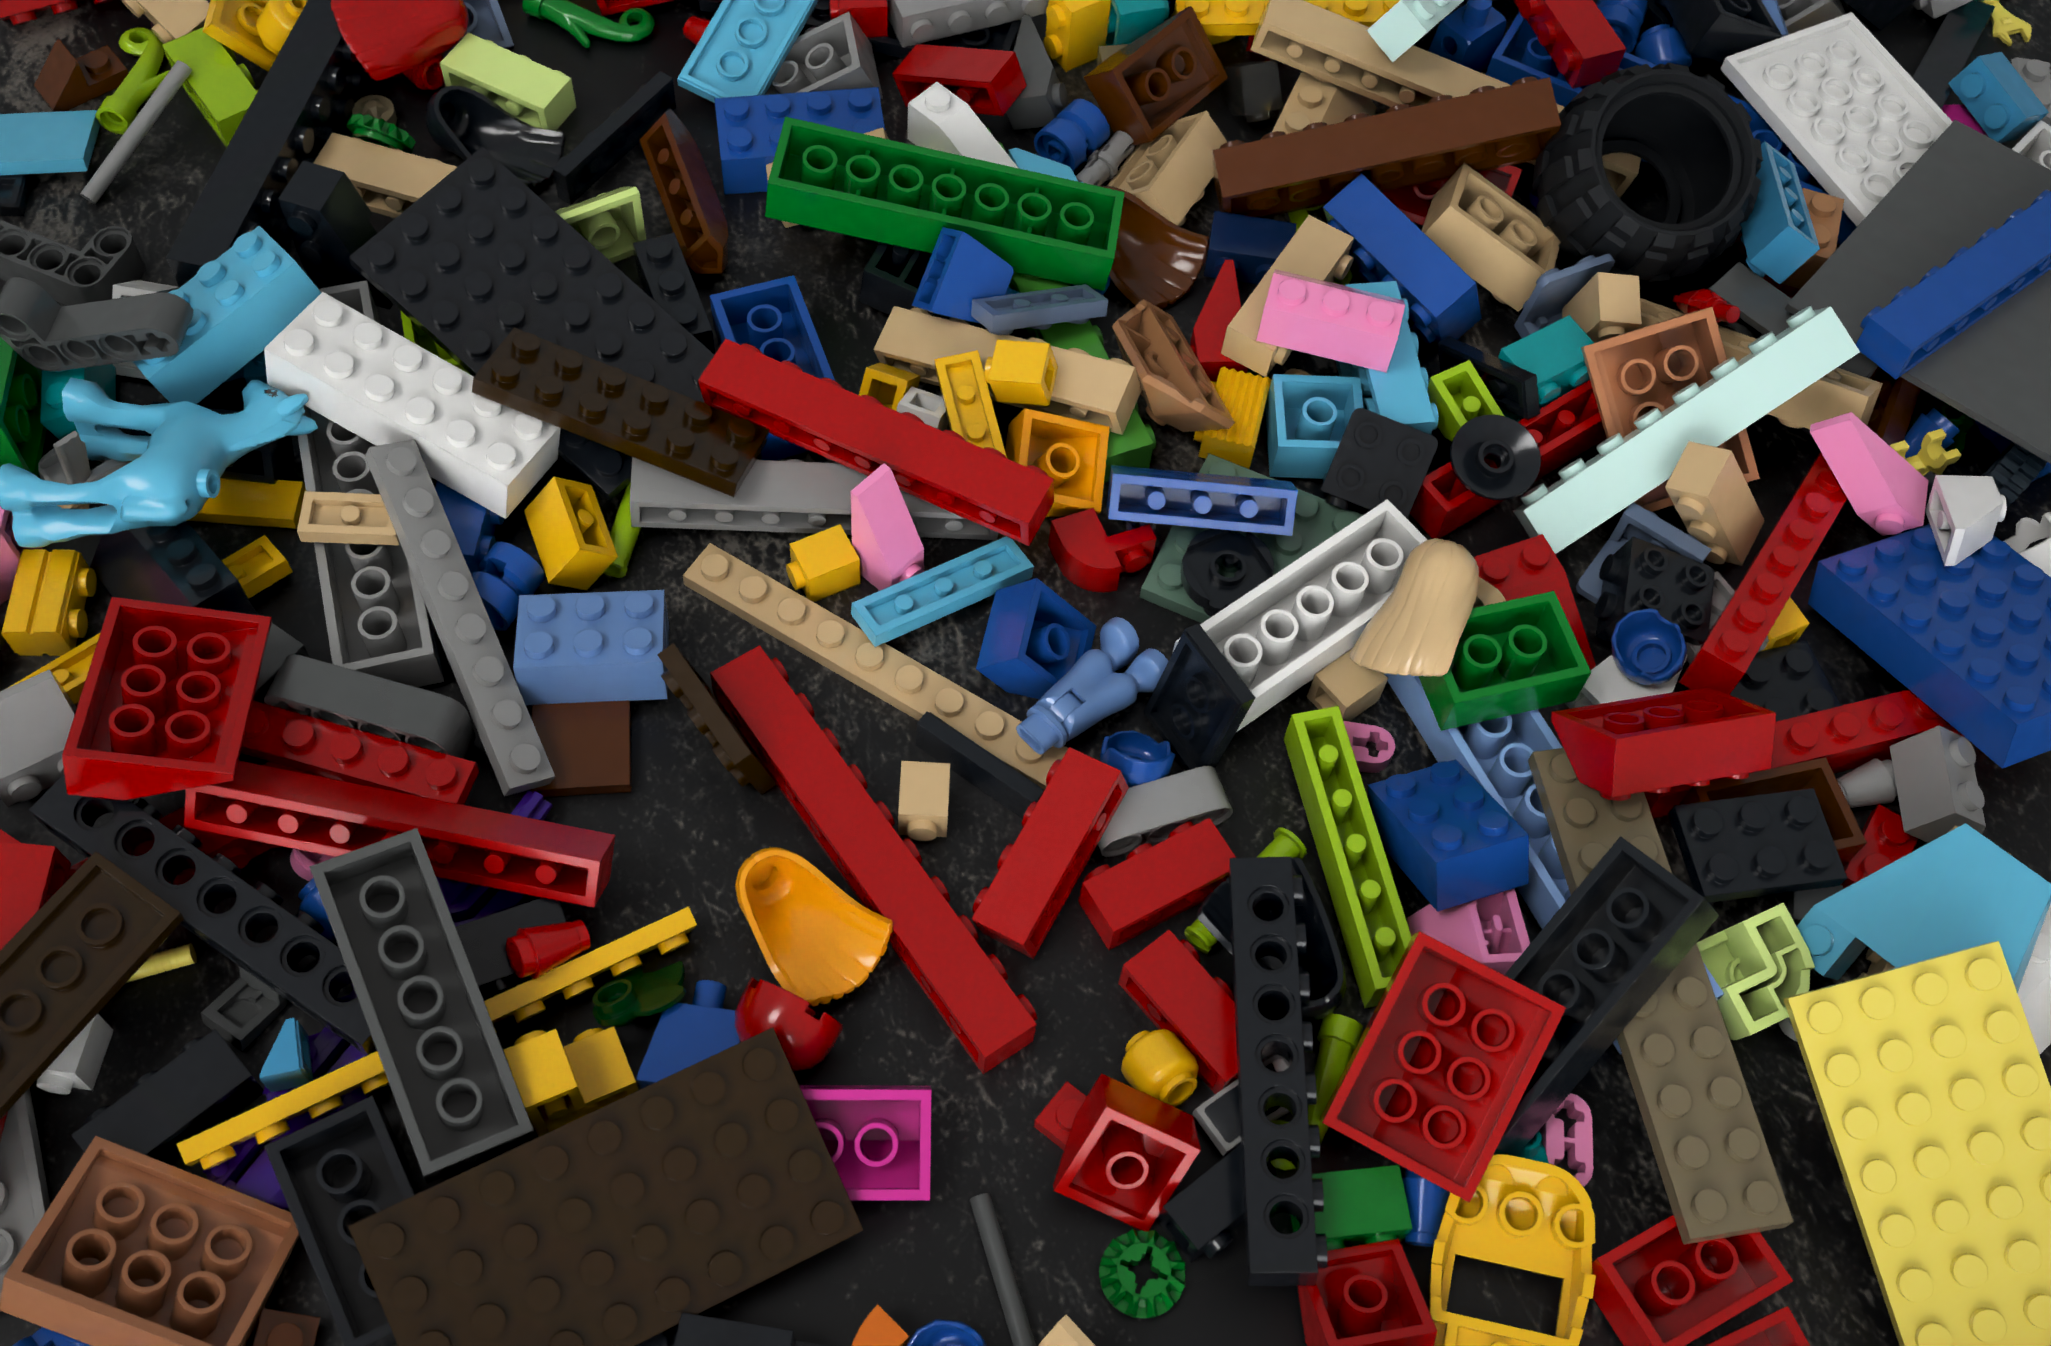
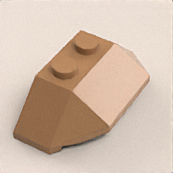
(1169, 371)

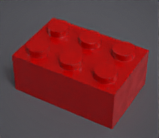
(1676, 1292)

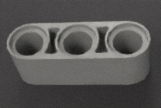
(1160, 806)

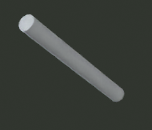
(136, 132)

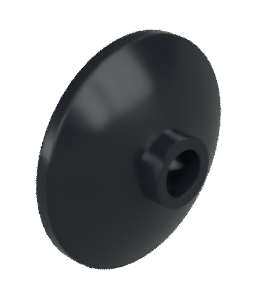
(1507, 445)

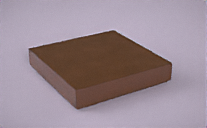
(585, 746)

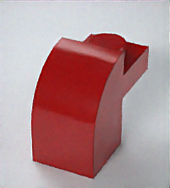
(1091, 557)

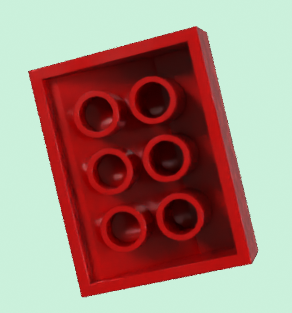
(164, 700)
(1442, 1065)

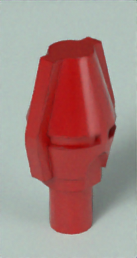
(1705, 298)

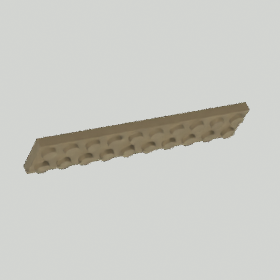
(1677, 1042)

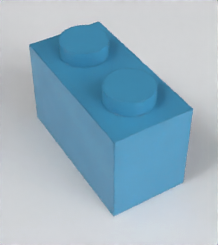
(1998, 97)

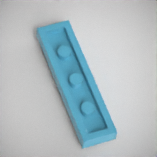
(941, 590)

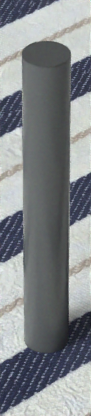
(1002, 1271)

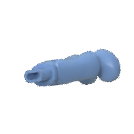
(1092, 688)

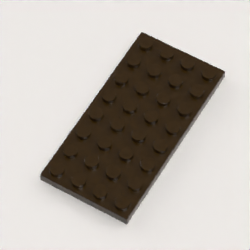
(617, 1215)

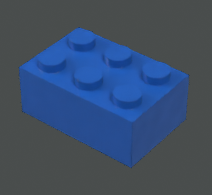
(1449, 834)

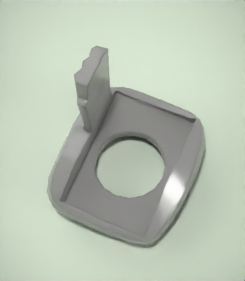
(70, 463)

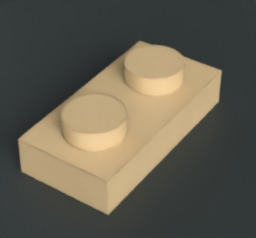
(345, 519)

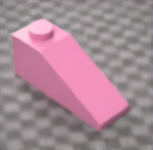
(1872, 474)
(884, 531)

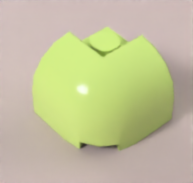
(1756, 969)

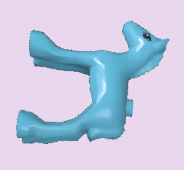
(168, 471)

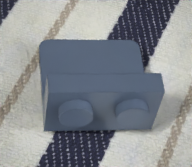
(1555, 290)
(1645, 526)

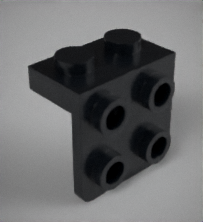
(1378, 463)
(1657, 579)

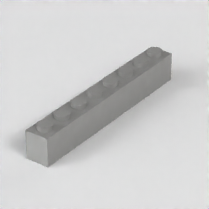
(775, 498)

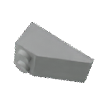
(828, 59)

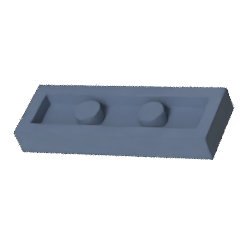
(1039, 308)

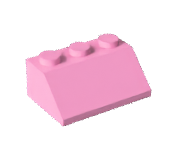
(1331, 320)

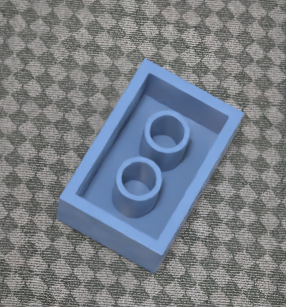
(591, 647)

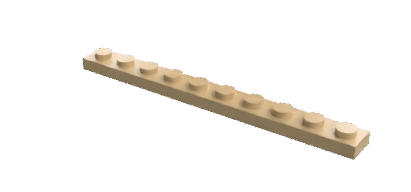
(853, 656)

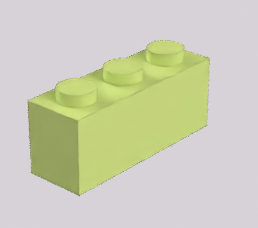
(511, 81)

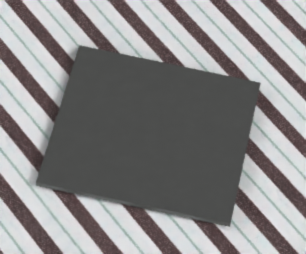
(1947, 202)

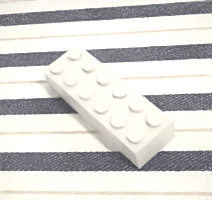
(401, 393)
(1313, 607)

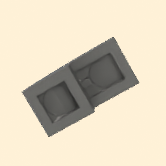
(248, 1007)

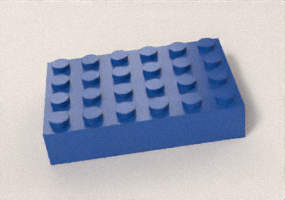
(1956, 636)

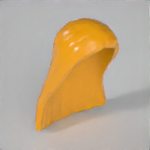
(808, 927)

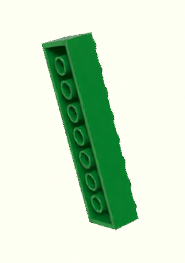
(910, 192)

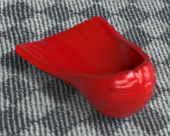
(399, 33)

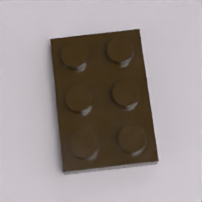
(714, 721)

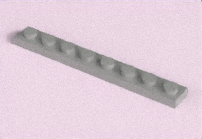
(459, 617)

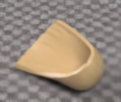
(1423, 615)

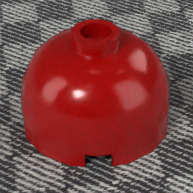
(801, 1035)

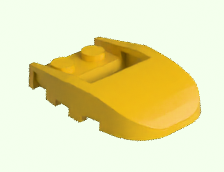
(1523, 1219)

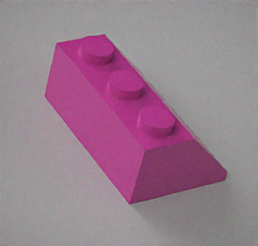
(876, 1137)

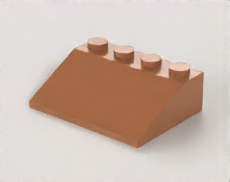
(1645, 371)
(148, 1256)

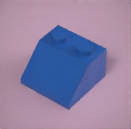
(1032, 639)

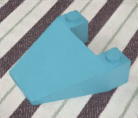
(1933, 904)

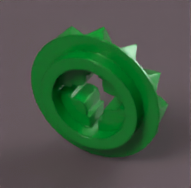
(380, 132)
(1119, 1282)

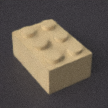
(1491, 236)

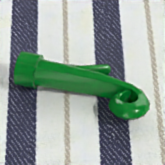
(581, 21)

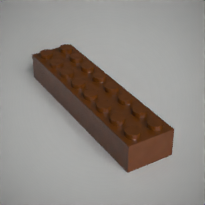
(1389, 148)

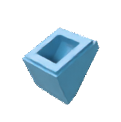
(289, 1059)

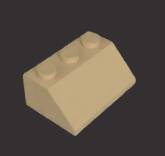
(1320, 101)
(1173, 167)

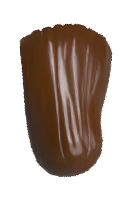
(1154, 255)

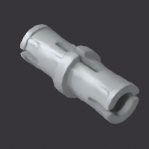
(1104, 163)

